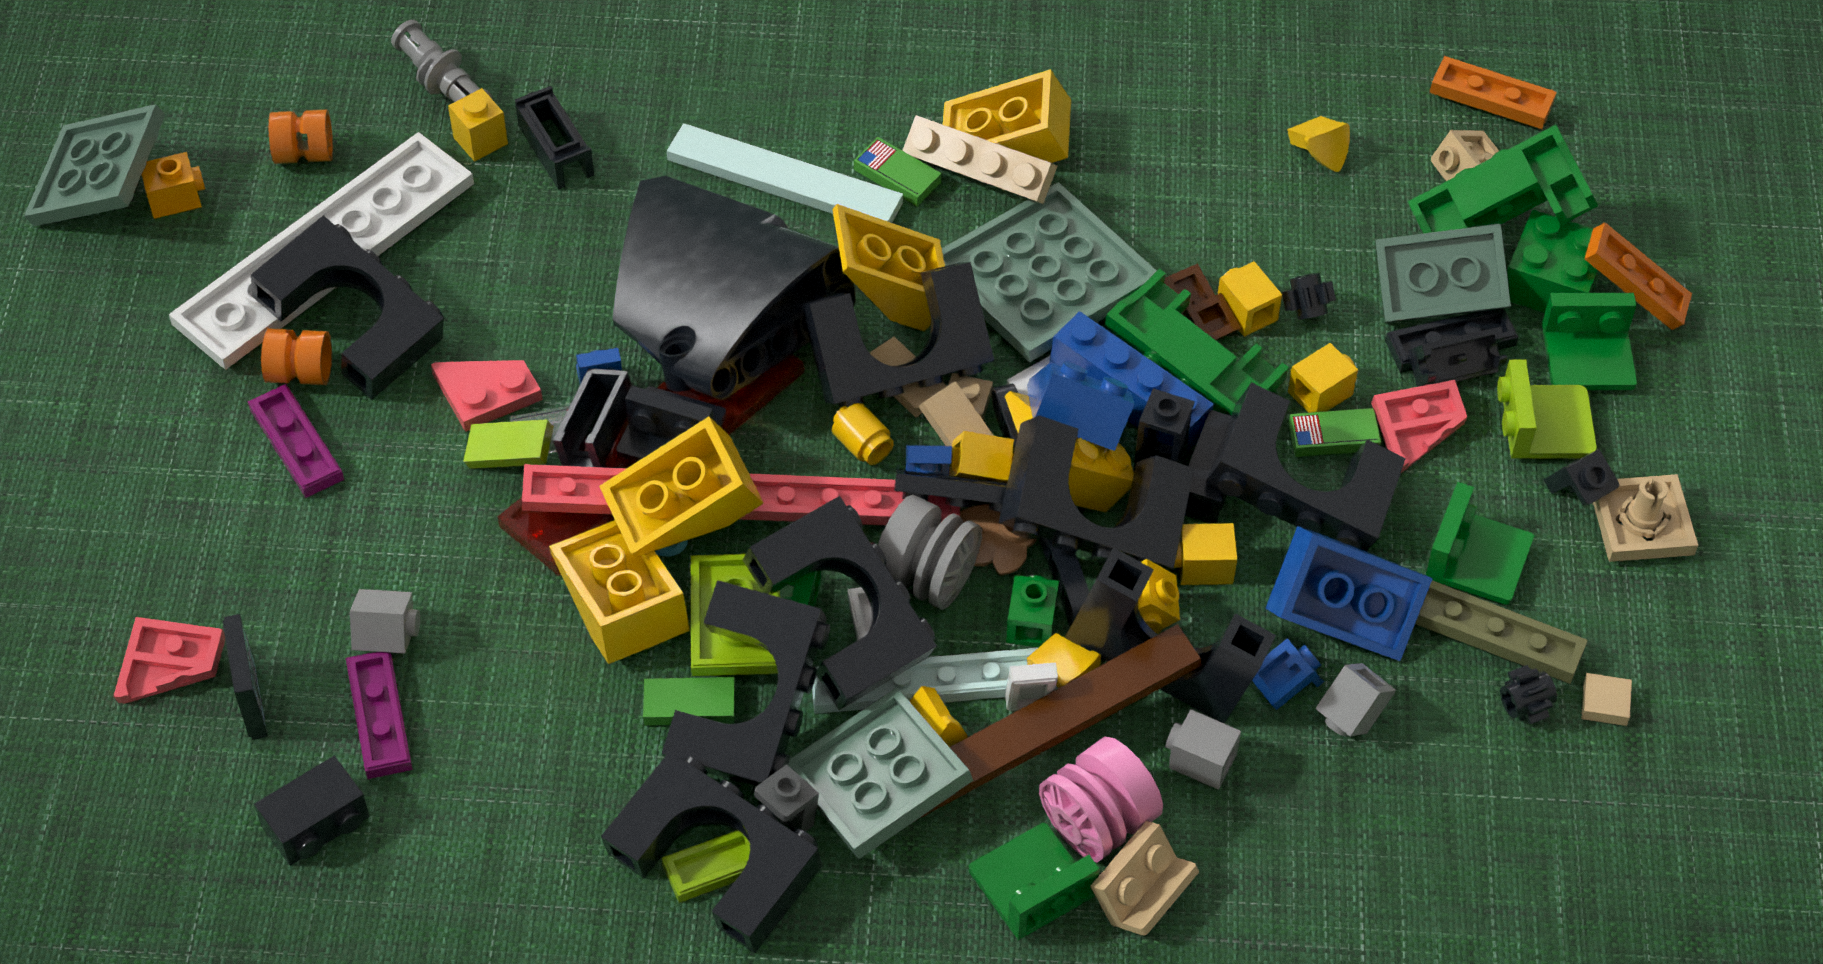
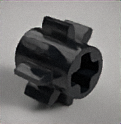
(1308, 296)
(1528, 694)

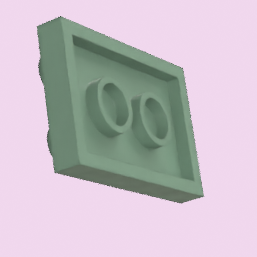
(1442, 273)

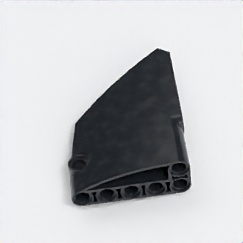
(717, 286)

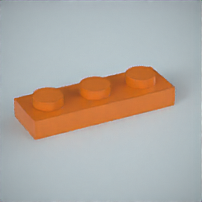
(1493, 92)
(1638, 275)

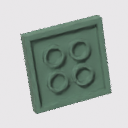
(95, 165)
(880, 772)

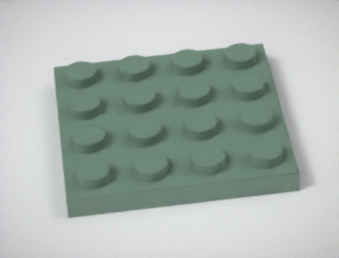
(1045, 267)

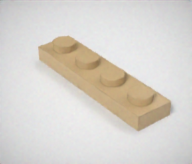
(979, 159)

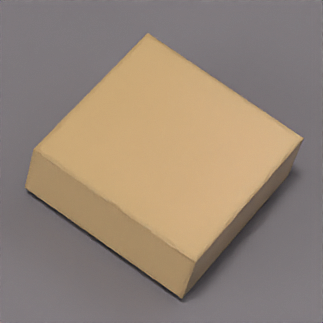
(1606, 699)

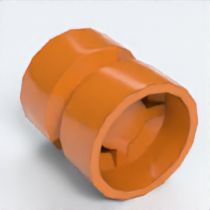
(286, 136)
(291, 356)

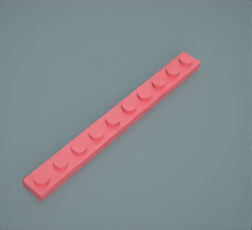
(784, 496)

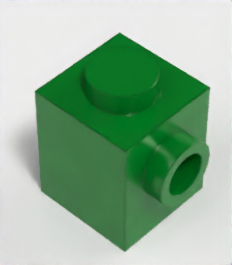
(1032, 610)

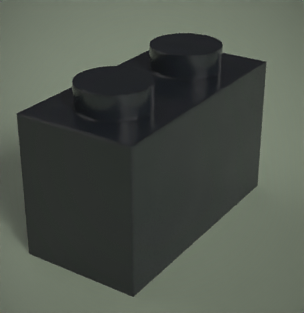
(312, 810)

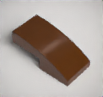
(1205, 308)

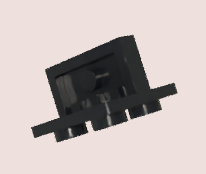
(659, 417)

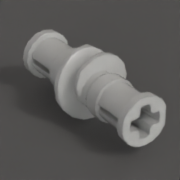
(436, 69)

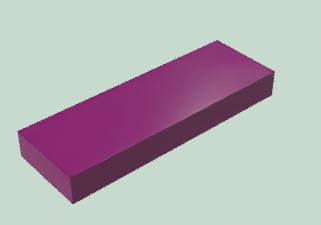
(295, 440)
(378, 714)

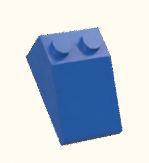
(1082, 402)
(1348, 593)

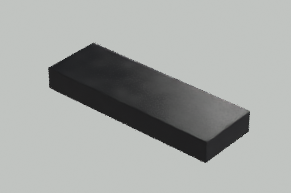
(1407, 338)

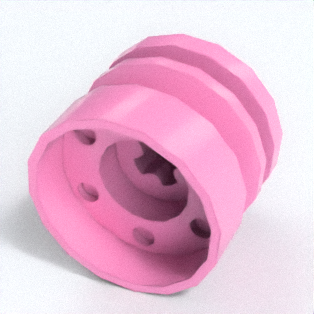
(1101, 798)

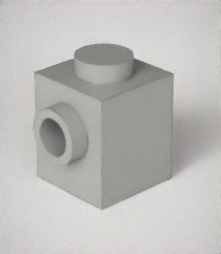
(383, 621)
(1355, 700)
(1203, 748)

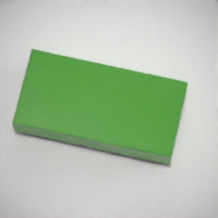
(702, 697)

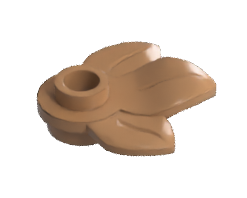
(998, 544)

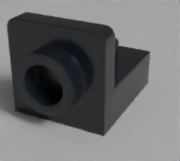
(1587, 477)

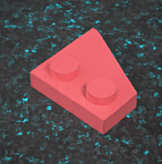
(486, 389)
(1418, 418)
(167, 657)

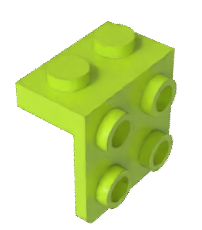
(1544, 418)

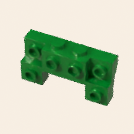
(1508, 187)
(1155, 327)

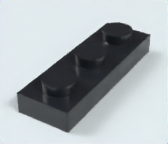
(957, 490)

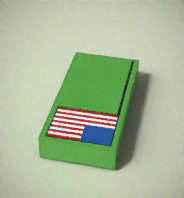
(897, 171)
(1332, 431)

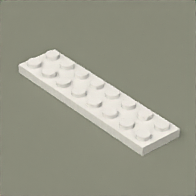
(373, 208)

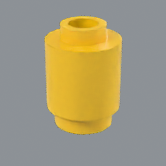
(862, 433)

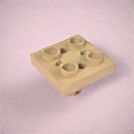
(1640, 507)

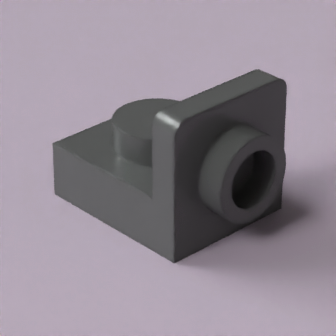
(789, 798)

